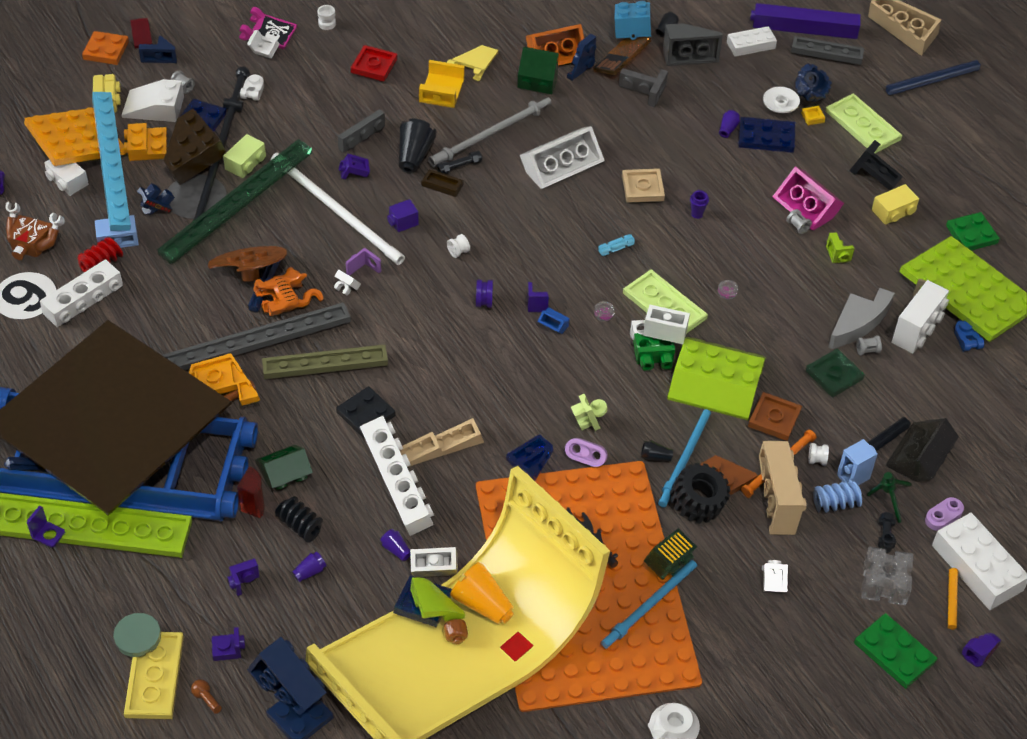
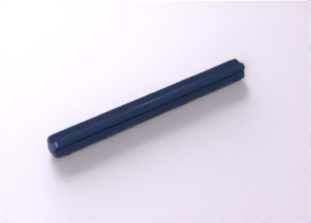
(932, 77)

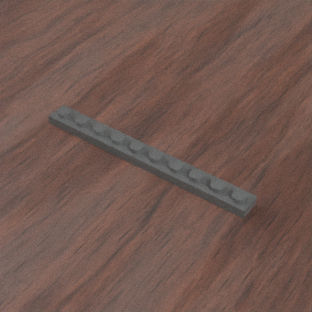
(262, 336)

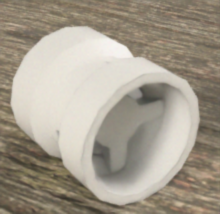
(326, 17)

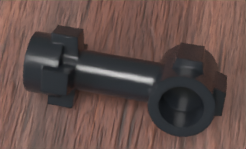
(887, 540)

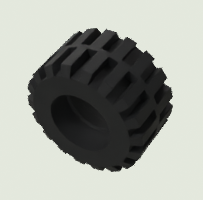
(694, 505)

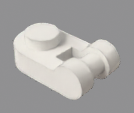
(252, 87)

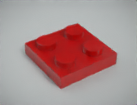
(374, 63)

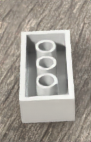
(980, 561)

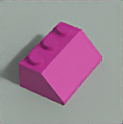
(809, 196)

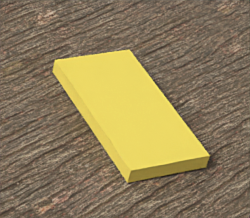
(155, 680)

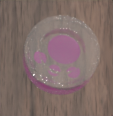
(727, 289)
(604, 311)

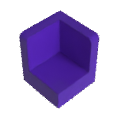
(537, 300)

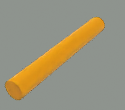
(952, 598)

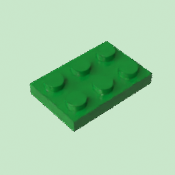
(895, 650)

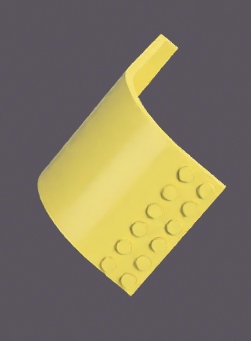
(412, 682)

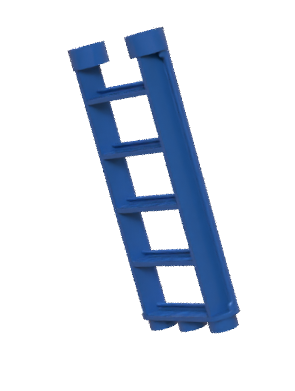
(147, 498)

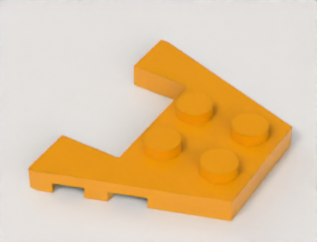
(223, 376)

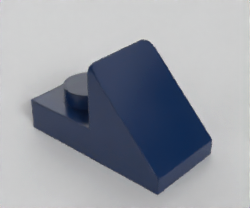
(158, 53)

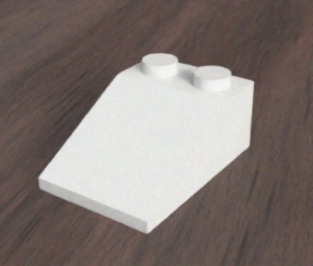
(155, 101)

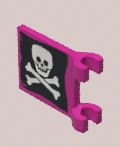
(269, 27)

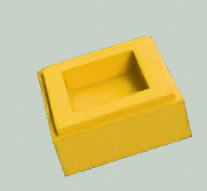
(813, 115)

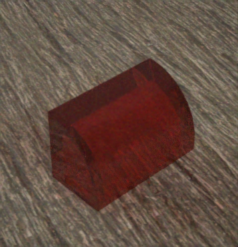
(251, 493)

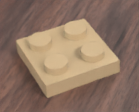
(643, 185)

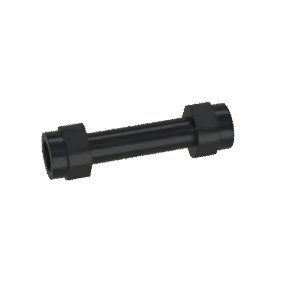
(473, 158)

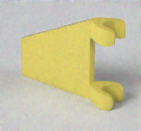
(476, 59)

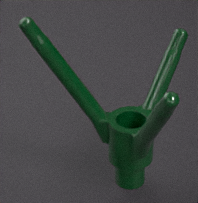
(888, 484)

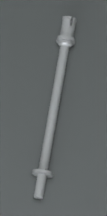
(446, 154)

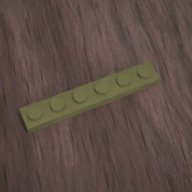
(324, 361)

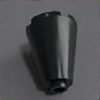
(414, 143)

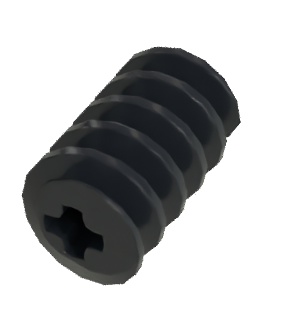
(299, 518)

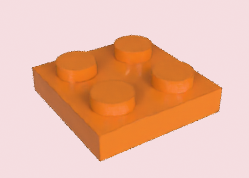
(105, 47)

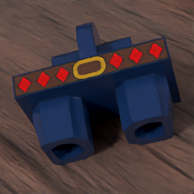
(153, 201)

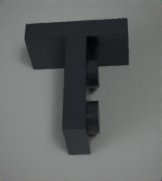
(877, 167)

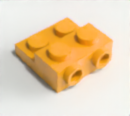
(145, 142)

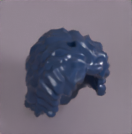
(815, 88)

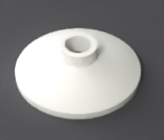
(781, 99)

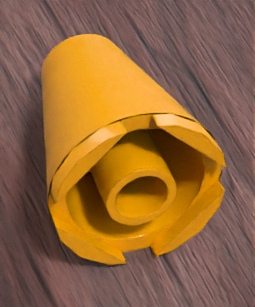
(483, 594)

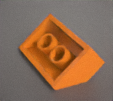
(559, 40)

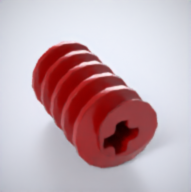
(98, 253)

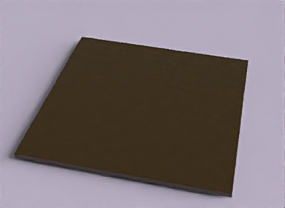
(108, 416)

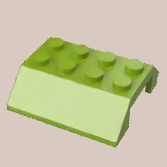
(716, 378)

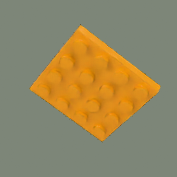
(67, 136)

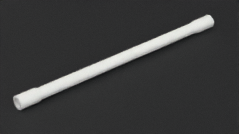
(391, 252)

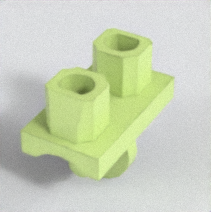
(587, 414)

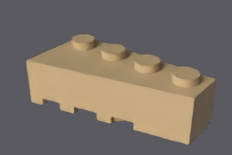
(906, 23)
(781, 487)

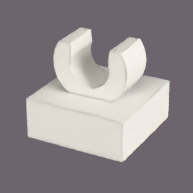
(347, 281)

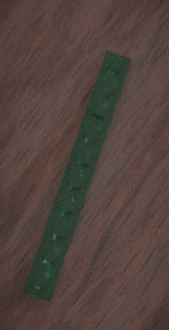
(234, 201)

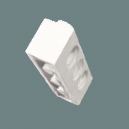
(81, 293)

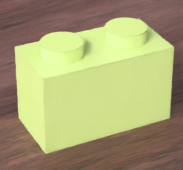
(244, 156)

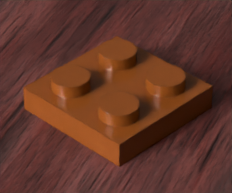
(775, 416)

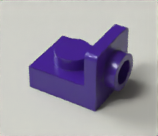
(354, 165)
(241, 573)
(228, 646)

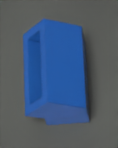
(554, 320)

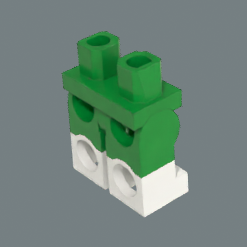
(651, 350)

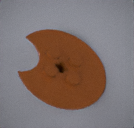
(250, 260)

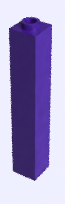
(806, 21)

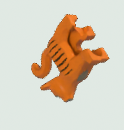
(284, 296)

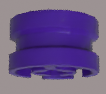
(484, 293)

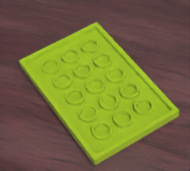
(975, 288)

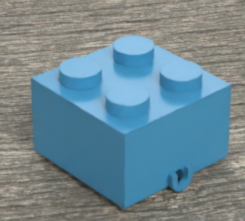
(632, 19)

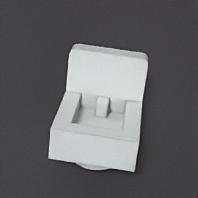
(262, 45)

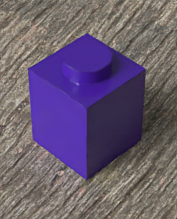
(403, 216)

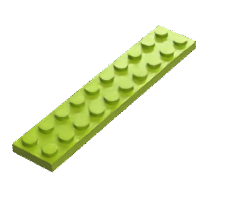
(89, 526)

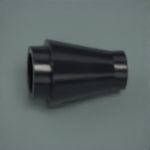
(668, 18)
(656, 452)

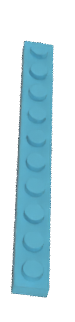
(111, 162)

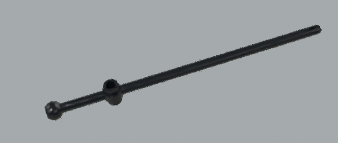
(233, 105)

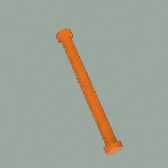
(809, 436)

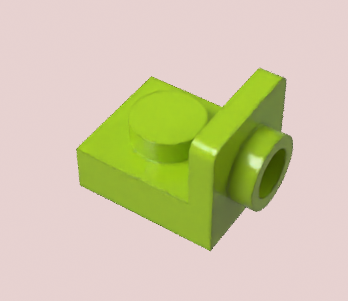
(836, 249)

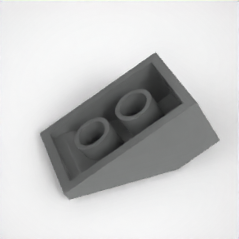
(691, 45)

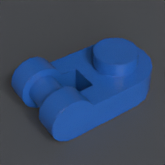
(965, 332)

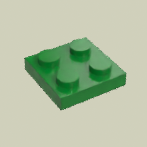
(973, 231)

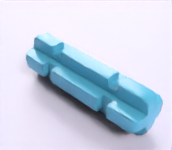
(616, 244)

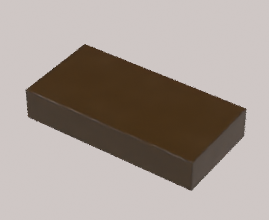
(442, 183)

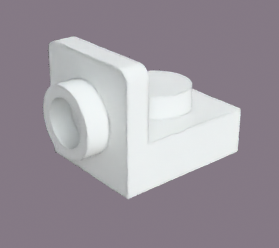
(775, 576)

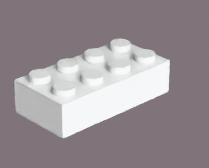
(751, 41)

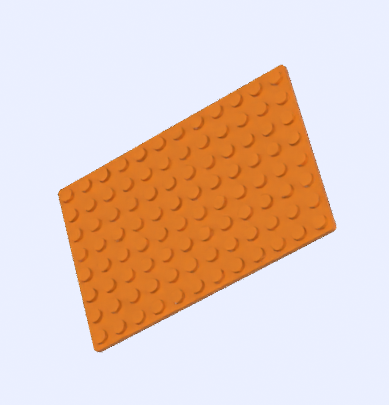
(658, 647)

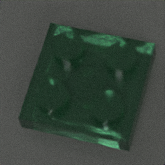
(834, 372)

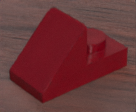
(141, 32)

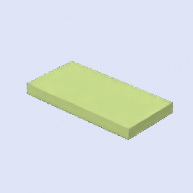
(863, 122)
(654, 290)

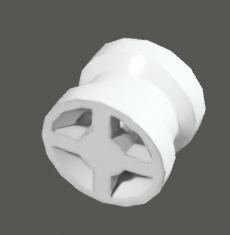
(458, 245)
(818, 454)

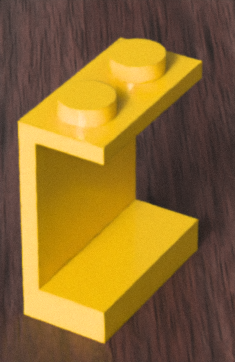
(442, 84)

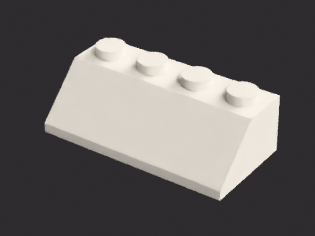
(562, 157)

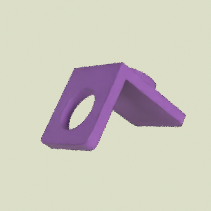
(360, 259)

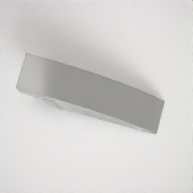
(860, 317)

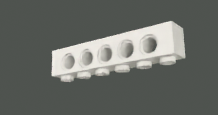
(413, 519)

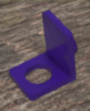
(39, 525)

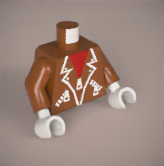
(30, 235)

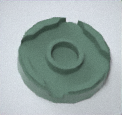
(137, 634)

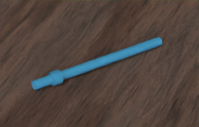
(684, 457)
(621, 629)

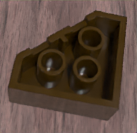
(192, 147)

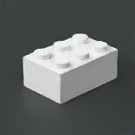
(920, 317)

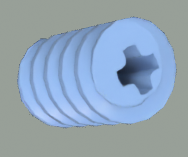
(837, 494)

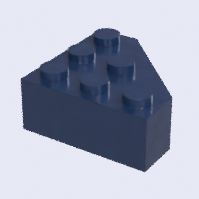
(287, 675)

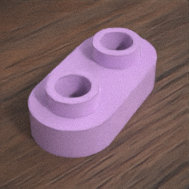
(586, 453)
(946, 513)

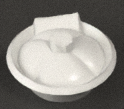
(674, 722)

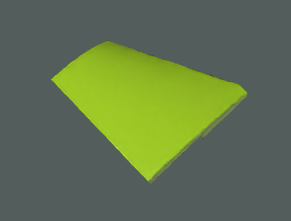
(433, 601)

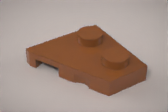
(735, 474)

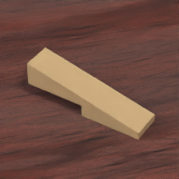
(447, 442)

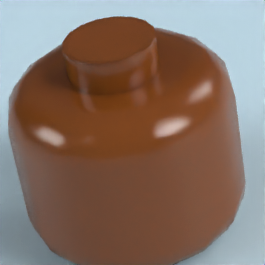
(455, 631)

